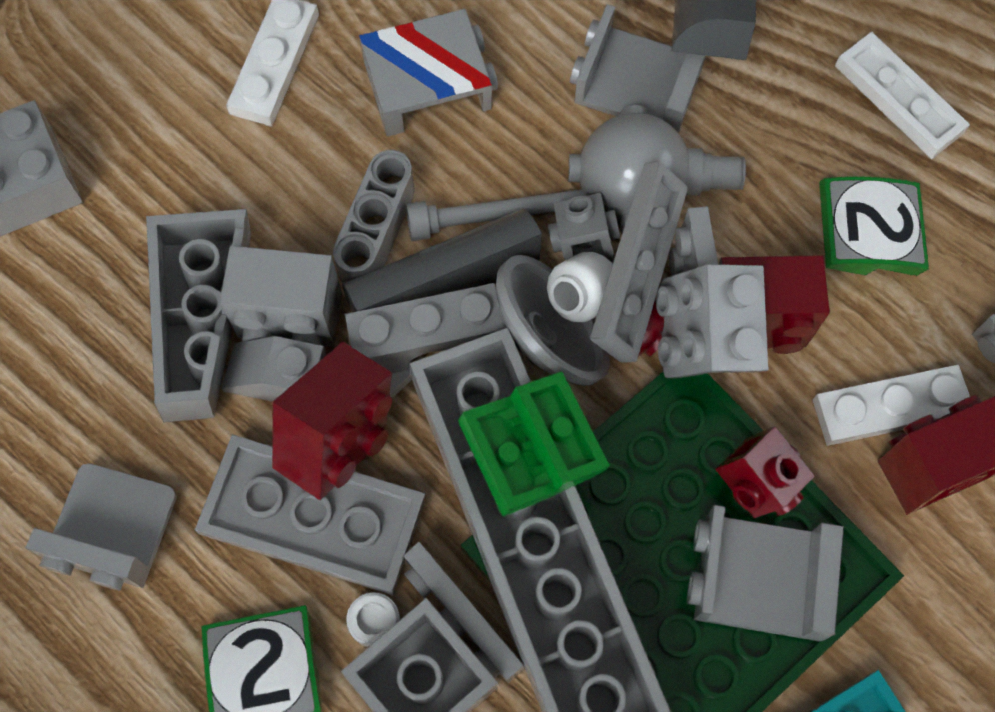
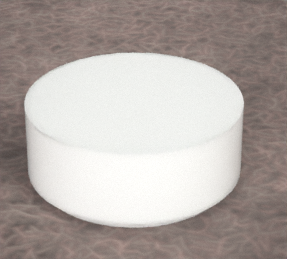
(371, 617)

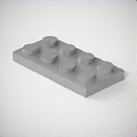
(349, 534)

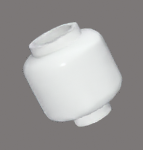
(578, 286)

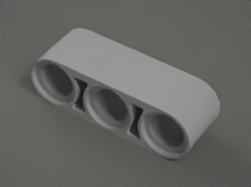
(375, 199)

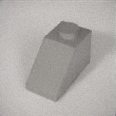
(269, 366)

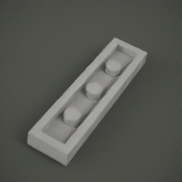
(639, 263)

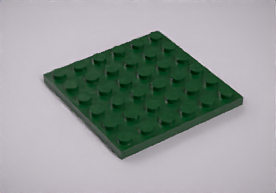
(646, 519)

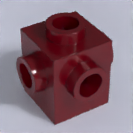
(766, 474)

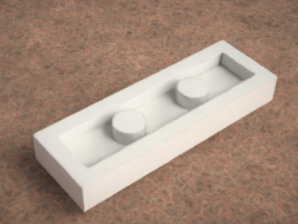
(272, 61)
(901, 95)
(888, 404)

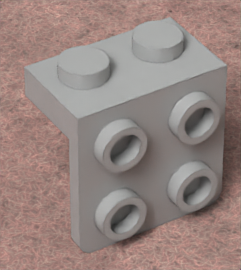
(713, 321)
(107, 528)

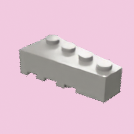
(187, 320)

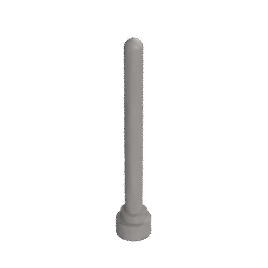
(427, 219)

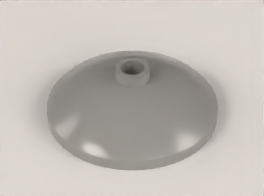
(540, 331)

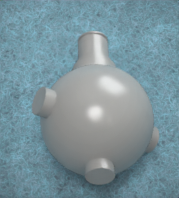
(621, 147)

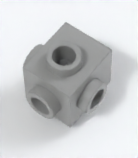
(583, 227)

